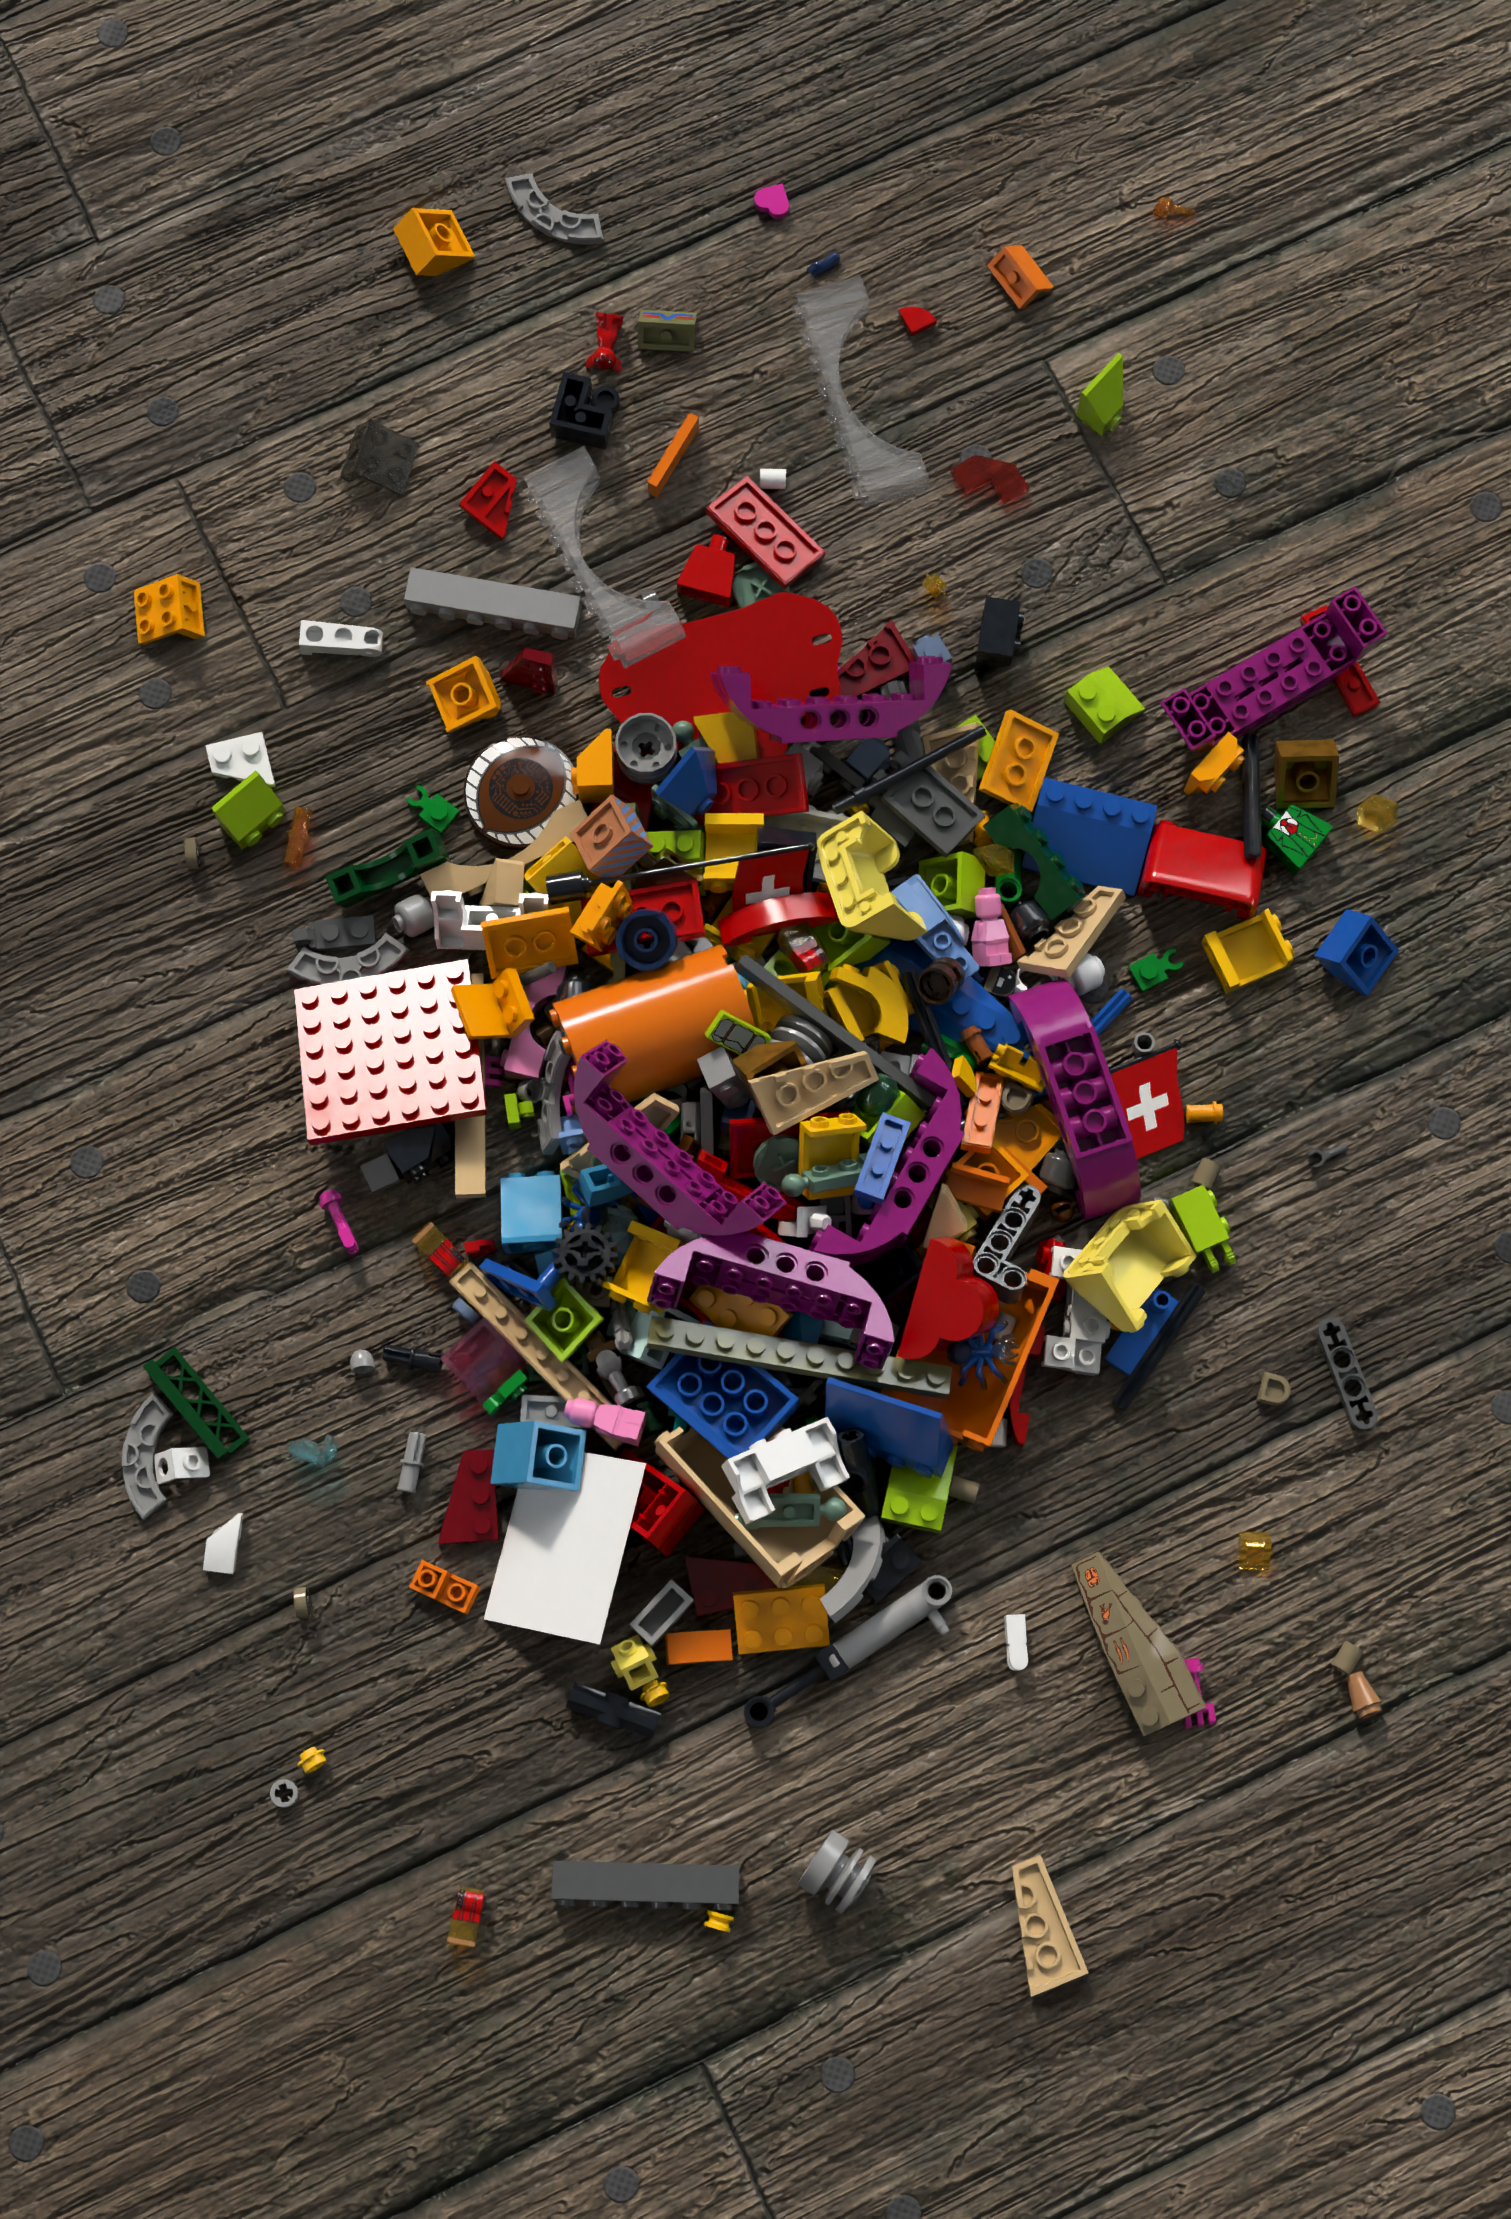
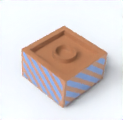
(611, 839)

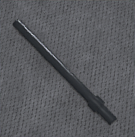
(862, 794)

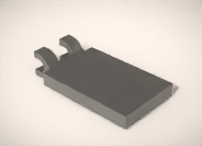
(931, 806)
(707, 1108)

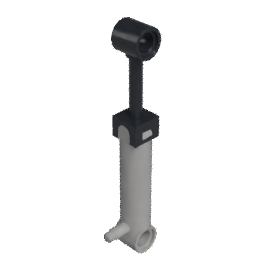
(862, 1643)

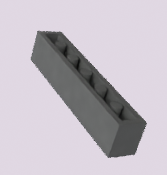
(645, 1882)

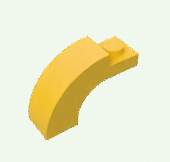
(884, 996)

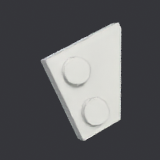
(240, 758)

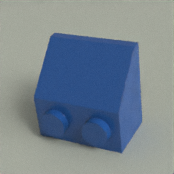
(1357, 951)

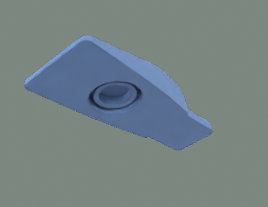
(942, 934)

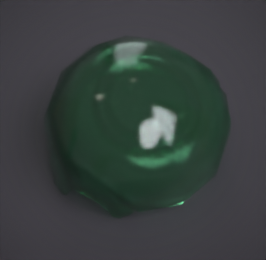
(877, 1096)

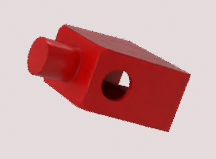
(709, 573)

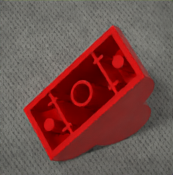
(947, 1301)
(662, 1509)

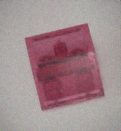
(483, 1360)

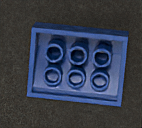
(1095, 834)
(724, 1400)
(892, 1427)

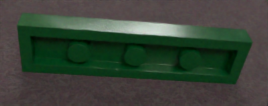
(186, 1409)

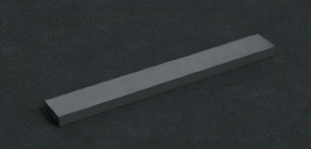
(836, 1033)

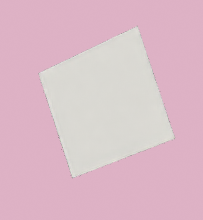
(566, 1552)

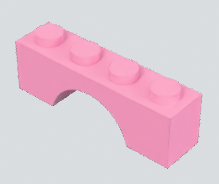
(525, 1056)

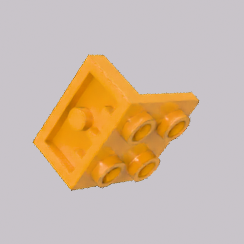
(169, 608)
(603, 915)
(494, 1008)

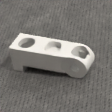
(339, 639)

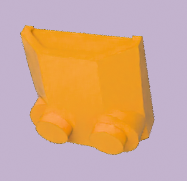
(465, 694)
(1211, 771)

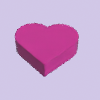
(772, 200)

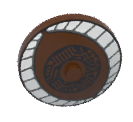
(516, 789)

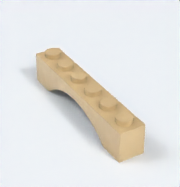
(472, 878)

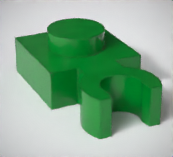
(436, 812)
(1151, 972)
(512, 1388)

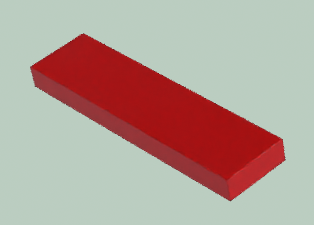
(1353, 682)

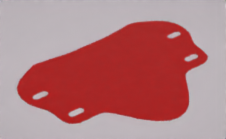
(764, 639)

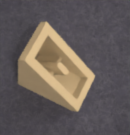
(504, 884)
(946, 1217)

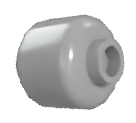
(414, 915)

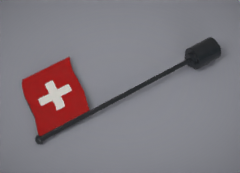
(757, 877)
(1148, 1099)

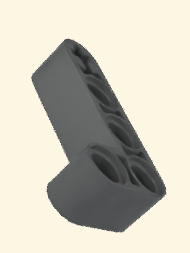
(1008, 1238)

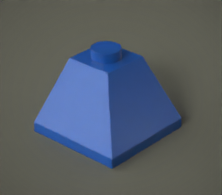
(692, 782)

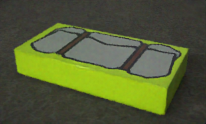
(735, 1033)

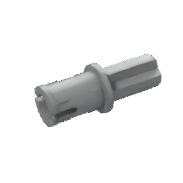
(412, 1462)

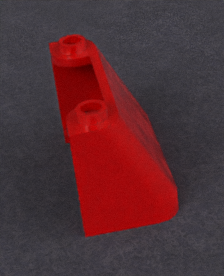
(1201, 869)

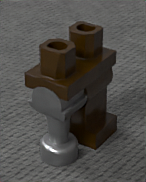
(606, 1360)

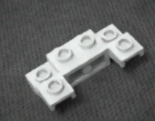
(460, 926)
(1082, 1327)
(785, 1457)

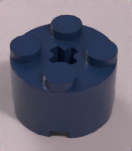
(637, 953)

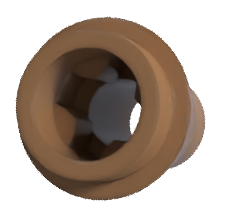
(1363, 1697)

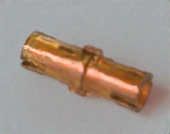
(297, 837)

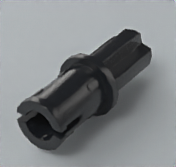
(413, 1357)

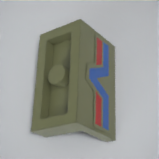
(666, 330)

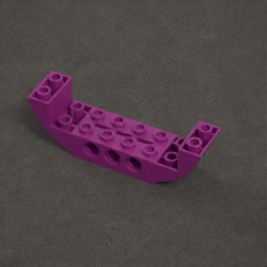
(1277, 675)
(880, 714)
(1081, 1096)
(939, 1140)
(651, 1162)
(783, 1277)

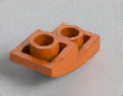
(444, 1587)
(698, 1647)

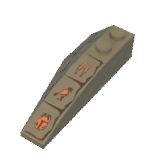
(1139, 1653)

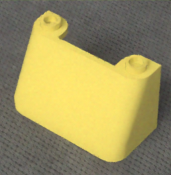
(854, 866)
(1129, 1261)

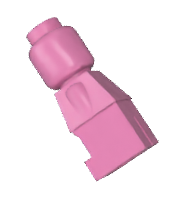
(990, 933)
(611, 1420)

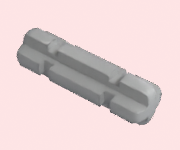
(621, 1325)

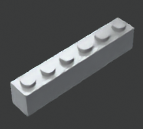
(492, 603)

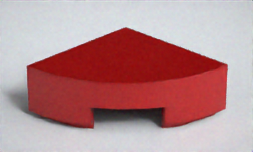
(916, 319)
(479, 1248)

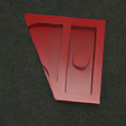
(491, 499)

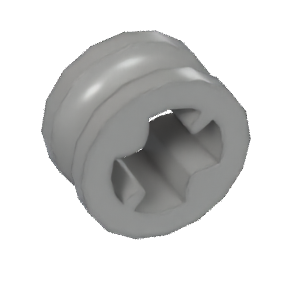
(277, 1800)

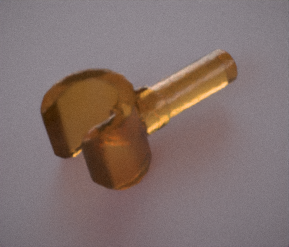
(1166, 205)

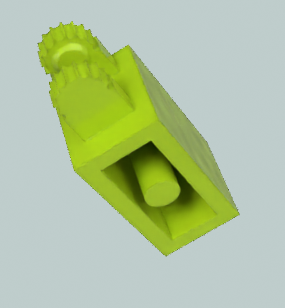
(1202, 1225)

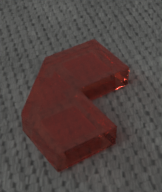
(981, 470)

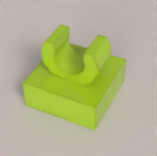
(517, 1110)

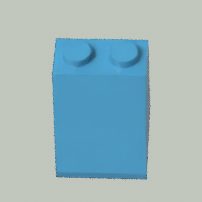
(531, 1212)
(538, 1456)

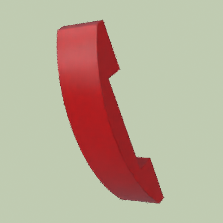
(776, 914)
(717, 1168)
(1019, 1421)

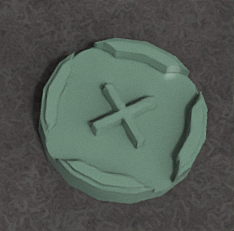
(754, 585)
(776, 1159)

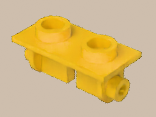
(1007, 1064)

